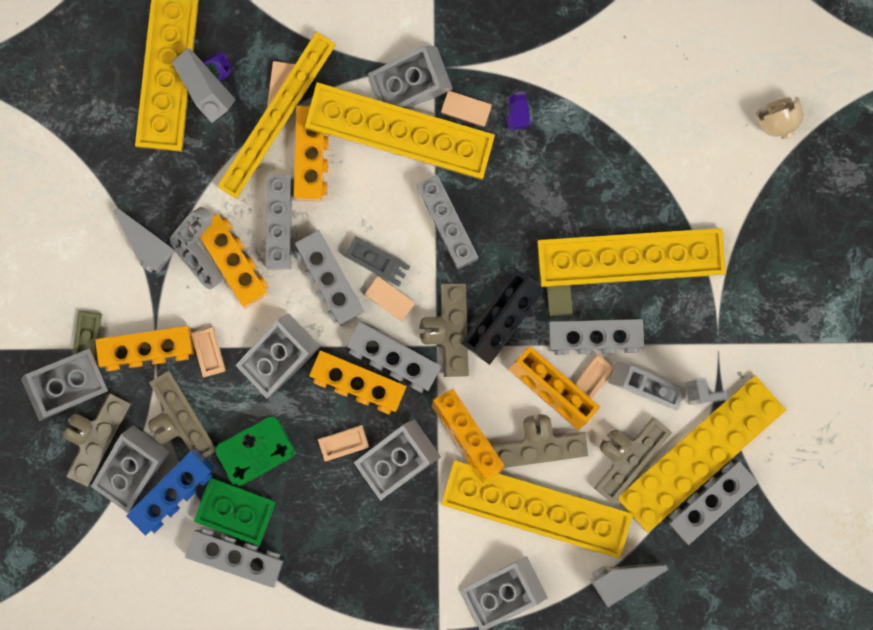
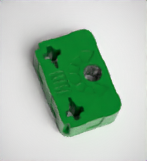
(259, 458)

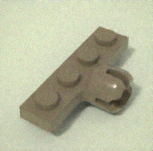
(449, 330)
(178, 417)
(93, 437)
(541, 445)
(629, 457)

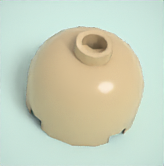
(781, 117)

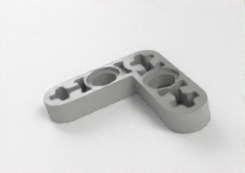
(186, 247)

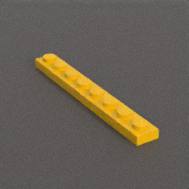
(276, 115)

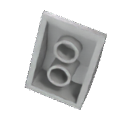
(411, 78)
(277, 355)
(64, 384)
(397, 459)
(130, 468)
(620, 581)
(504, 594)

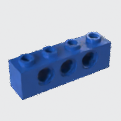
(142, 514)

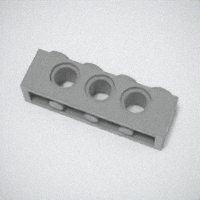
(279, 222)
(447, 222)
(316, 244)
(631, 328)
(364, 334)
(743, 483)
(199, 552)

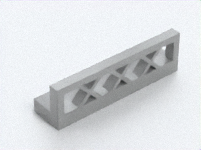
(698, 392)

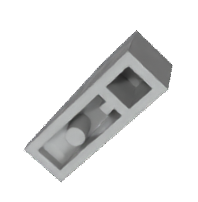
(203, 86)
(147, 246)
(646, 385)

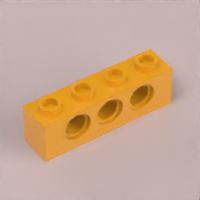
(302, 189)
(246, 294)
(108, 348)
(327, 362)
(554, 388)
(467, 435)

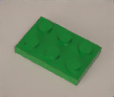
(234, 511)

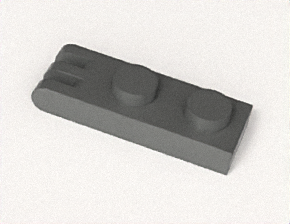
(376, 260)

